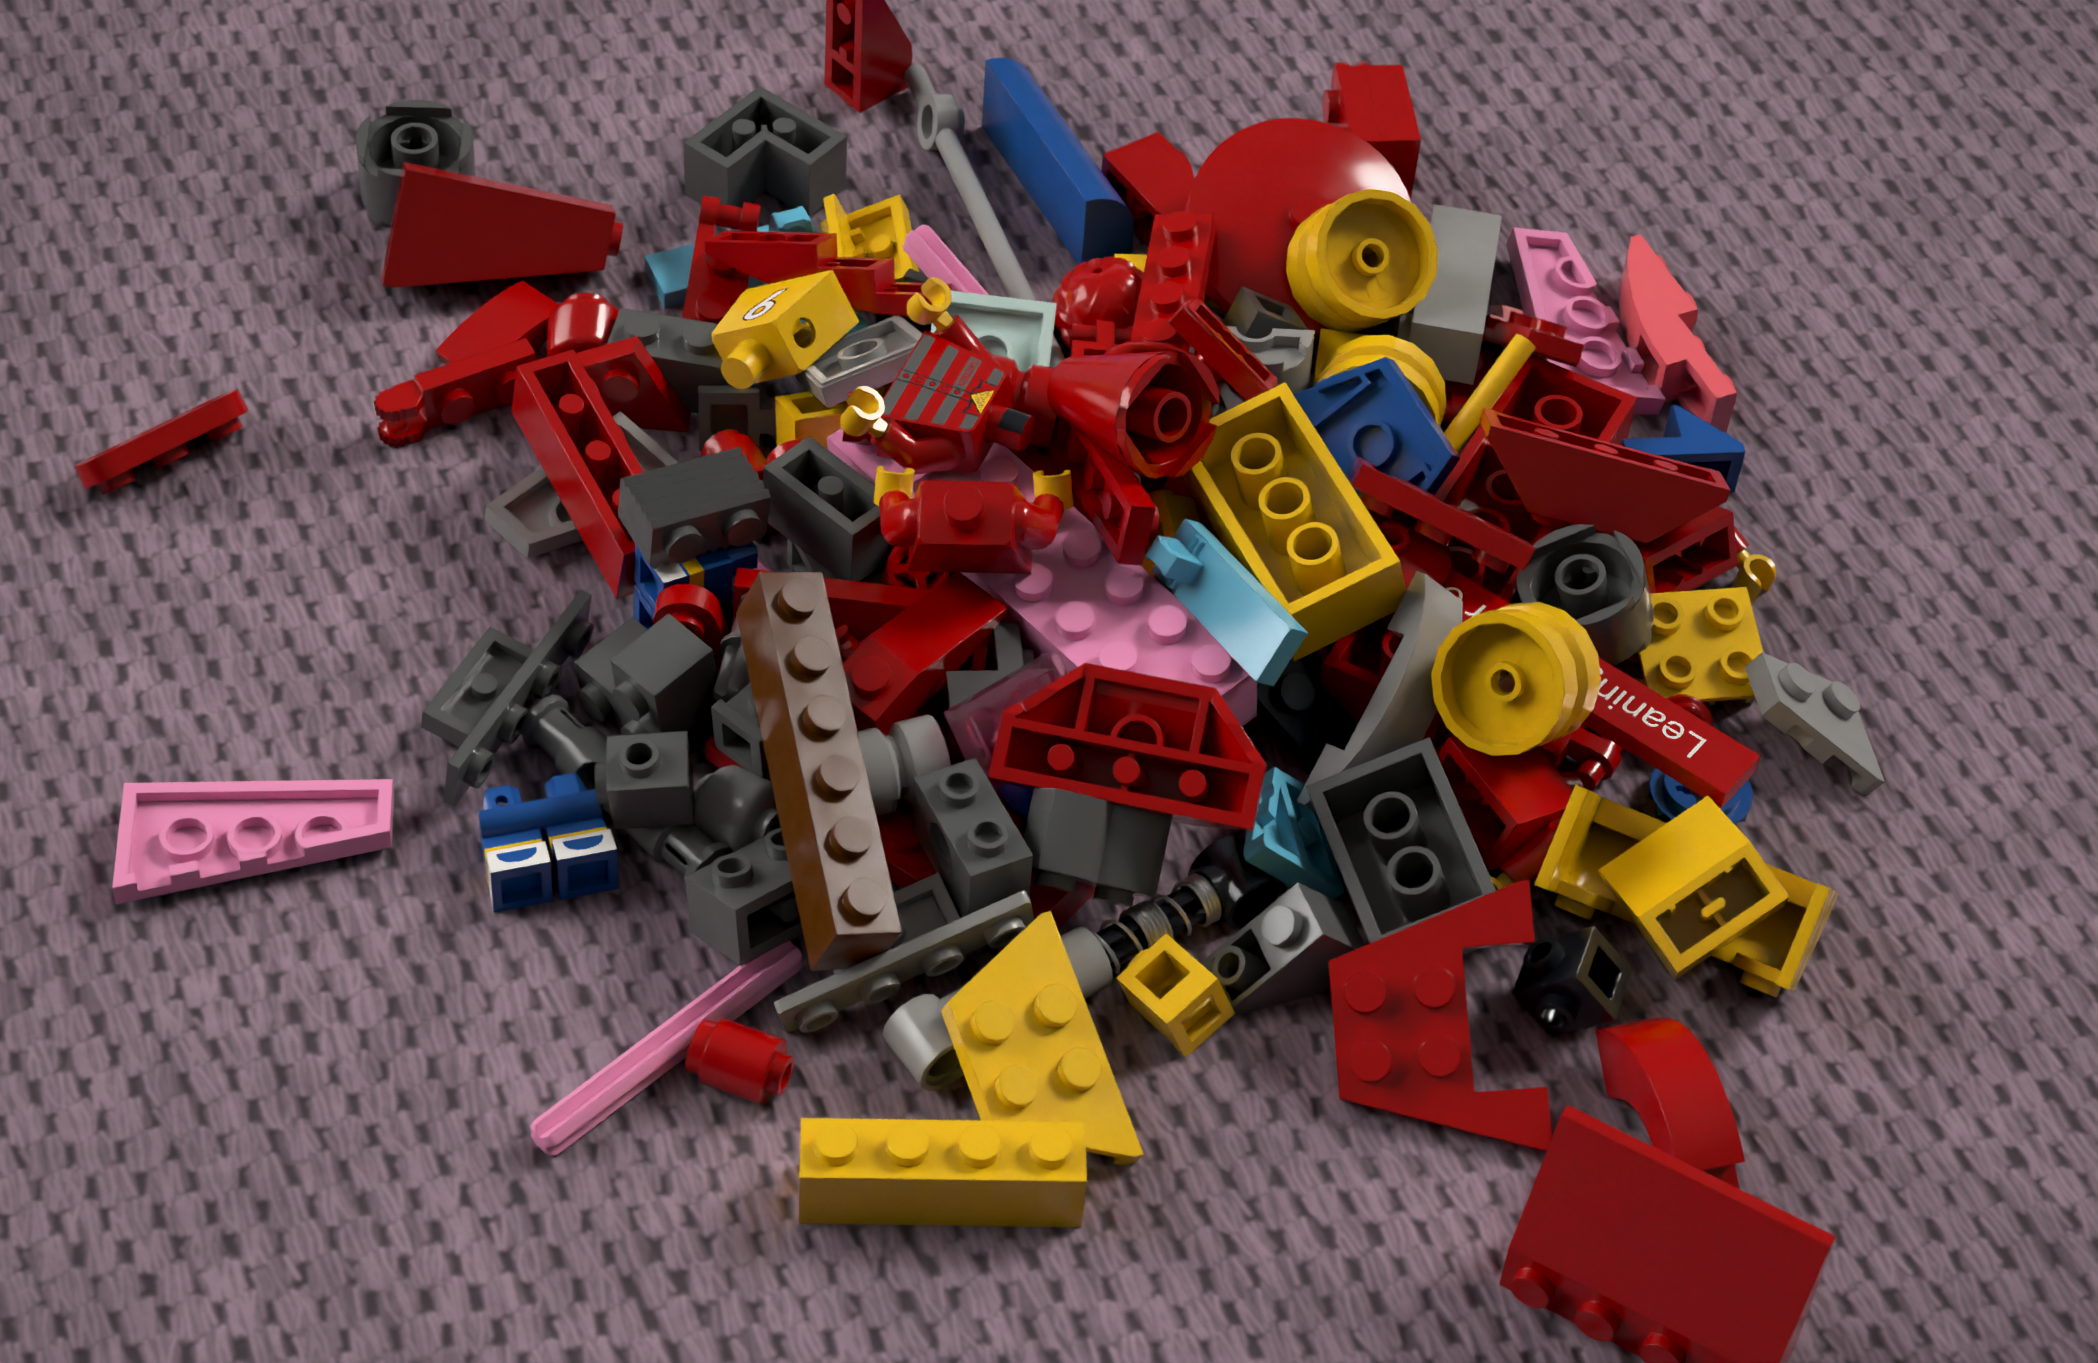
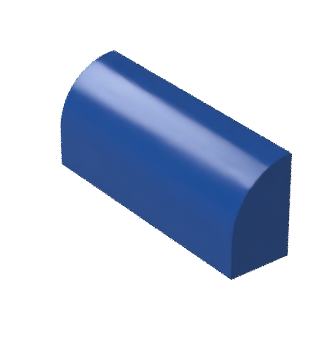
(1053, 164)

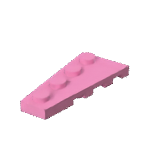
(1560, 289)
(233, 830)

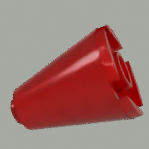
(1139, 405)

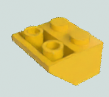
(1694, 886)

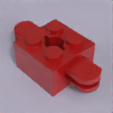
(1379, 110)

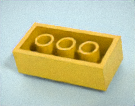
(1295, 519)

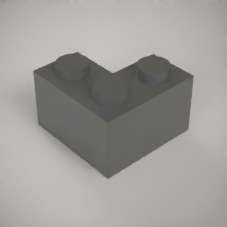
(766, 148)
(650, 680)

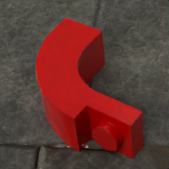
(1675, 1092)

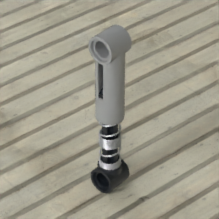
(1216, 890)

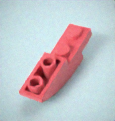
(1659, 323)

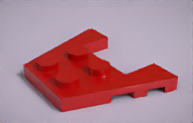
(1407, 1023)

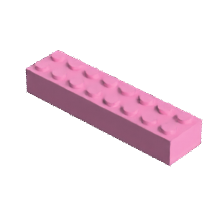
(1084, 599)

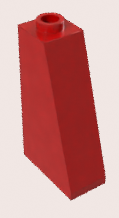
(485, 229)

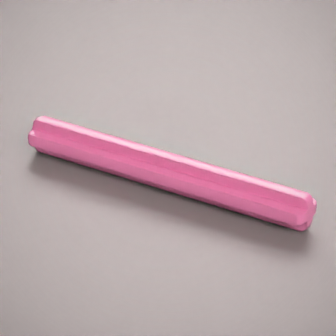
(661, 1049)

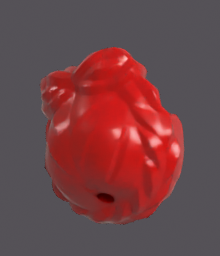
(1098, 291)

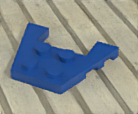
(1381, 420)

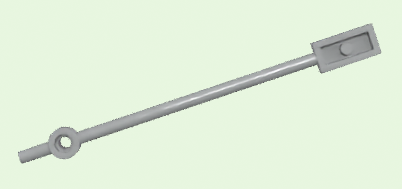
(940, 128)

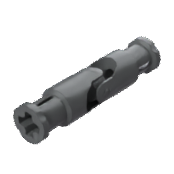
(578, 750)

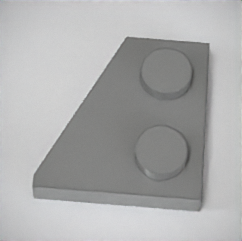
(1817, 715)

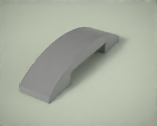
(1404, 698)

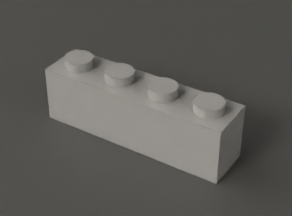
(1453, 314)

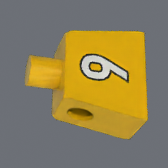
(763, 331)

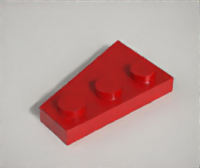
(1438, 520)

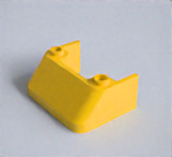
(1600, 830)

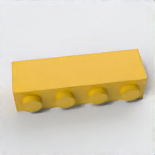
(942, 1172)

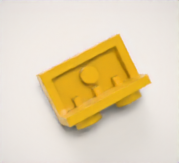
(871, 231)

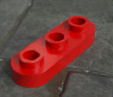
(162, 442)

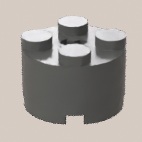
(410, 133)
(1597, 583)

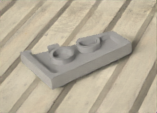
(535, 517)

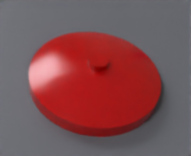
(1265, 187)

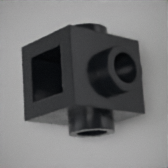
(1572, 981)

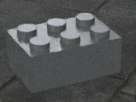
(1400, 840)

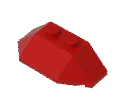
(1597, 482)
(1135, 745)

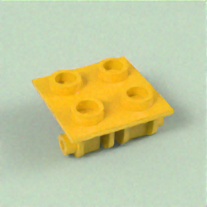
(1701, 645)

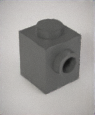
(647, 780)

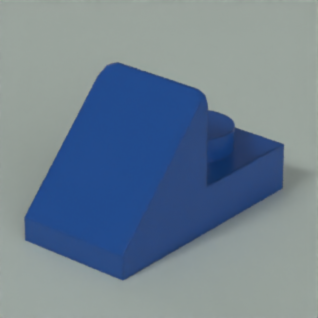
(1695, 443)

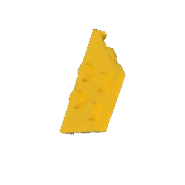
(1034, 1044)

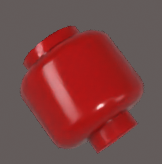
(580, 323)

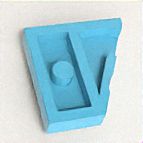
(1290, 839)

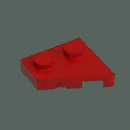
(635, 385)

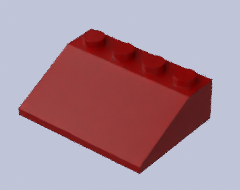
(1660, 1253)

